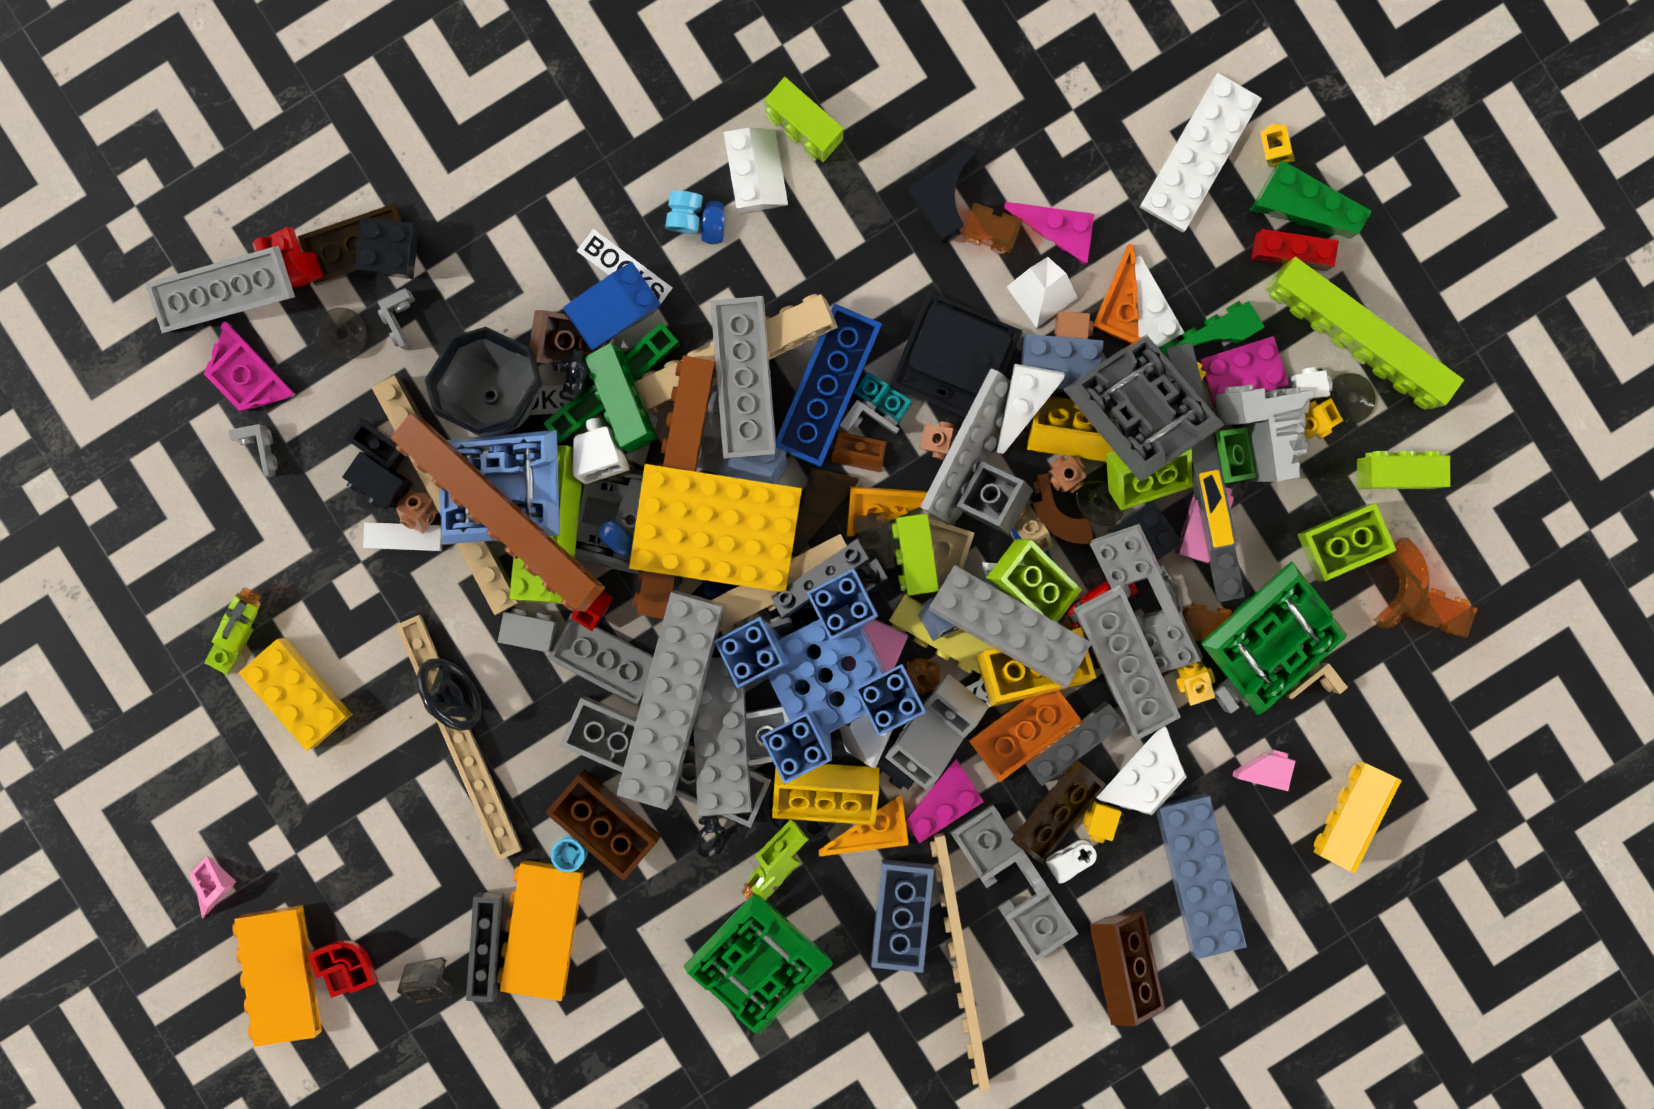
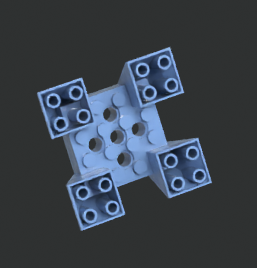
(760, 652)

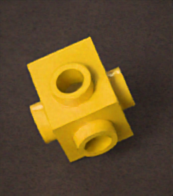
(1321, 419)
(1196, 682)

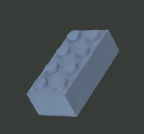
(902, 916)

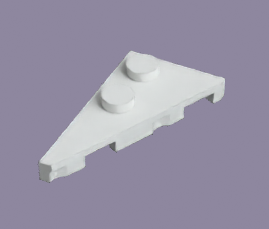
(1154, 312)
(1026, 395)

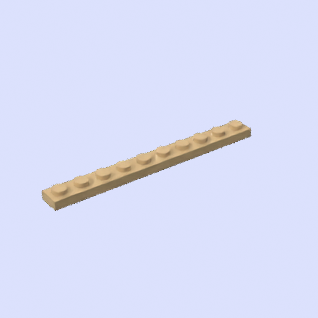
(464, 751)
(961, 972)

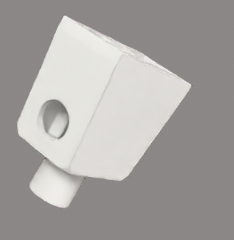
(597, 454)

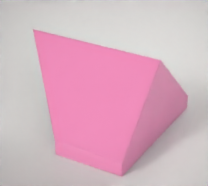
(210, 884)

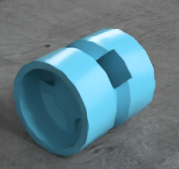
(684, 210)
(568, 854)

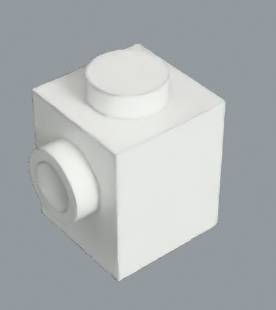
(1313, 381)

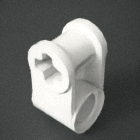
(1068, 861)

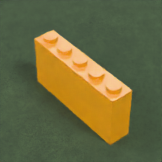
(540, 930)
(277, 976)

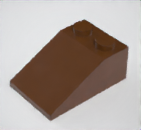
(556, 337)

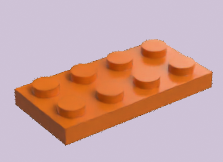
(1024, 732)

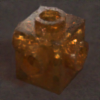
(929, 672)

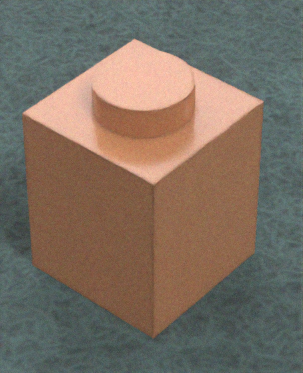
(1073, 325)

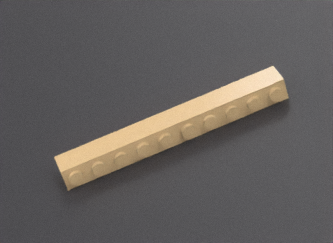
(478, 555)

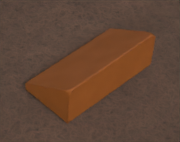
(858, 451)

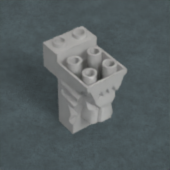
(1274, 427)
(934, 737)

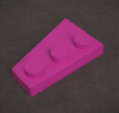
(944, 803)

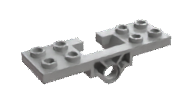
(1129, 559)
(989, 849)

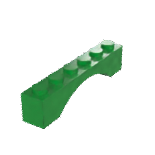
(1233, 327)
(641, 359)

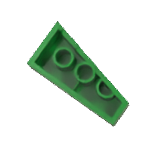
(1308, 202)

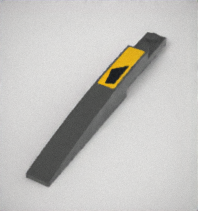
(1211, 492)

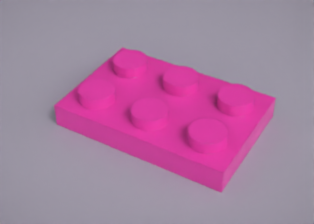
(1245, 365)

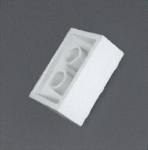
(755, 169)

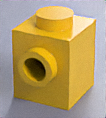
(1101, 822)

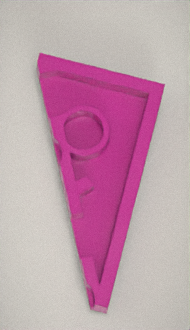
(1065, 228)

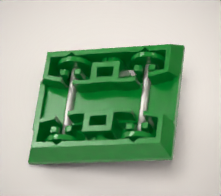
(1268, 635)
(757, 960)

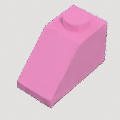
(1268, 770)

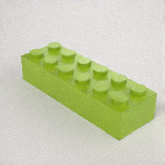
(529, 587)

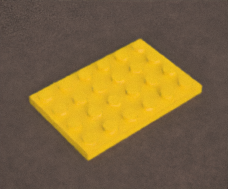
(715, 528)

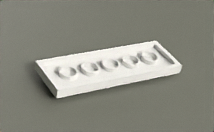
(1200, 152)

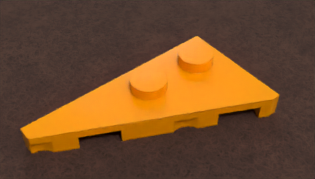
(876, 500)
(886, 833)

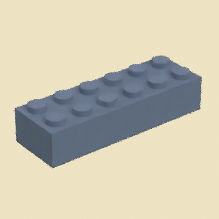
(1200, 876)

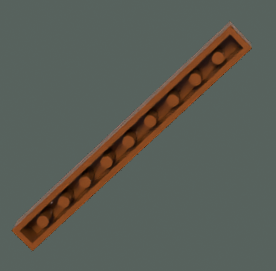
(680, 452)
(498, 513)

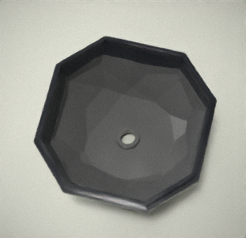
(482, 366)

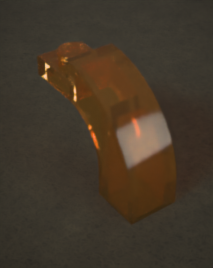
(1413, 584)

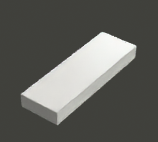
(400, 537)

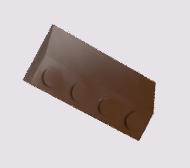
(603, 824)
(1127, 968)

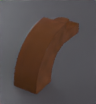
(1059, 526)

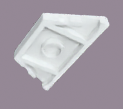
(1147, 777)

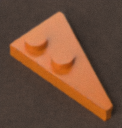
(1119, 308)

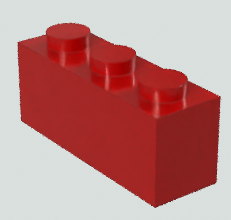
(1282, 247)

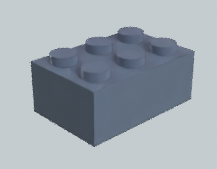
(1061, 354)

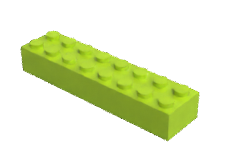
(1363, 335)

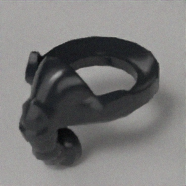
(711, 826)

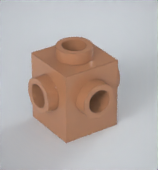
(938, 439)
(1058, 479)
(416, 510)

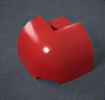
(300, 266)
(343, 966)

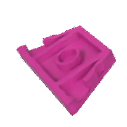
(243, 374)

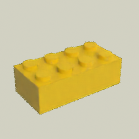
(1012, 681)
(295, 693)

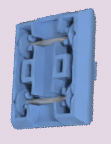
(524, 481)

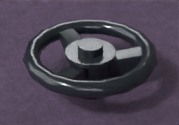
(446, 697)

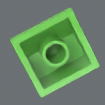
(1235, 454)

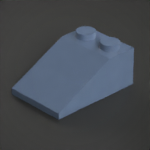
(756, 468)

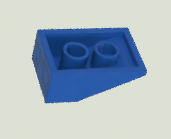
(612, 306)

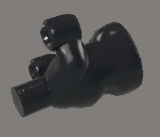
(576, 373)

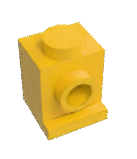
(1274, 134)

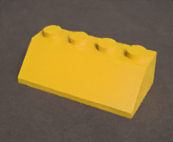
(1065, 430)
(829, 795)
(1356, 816)

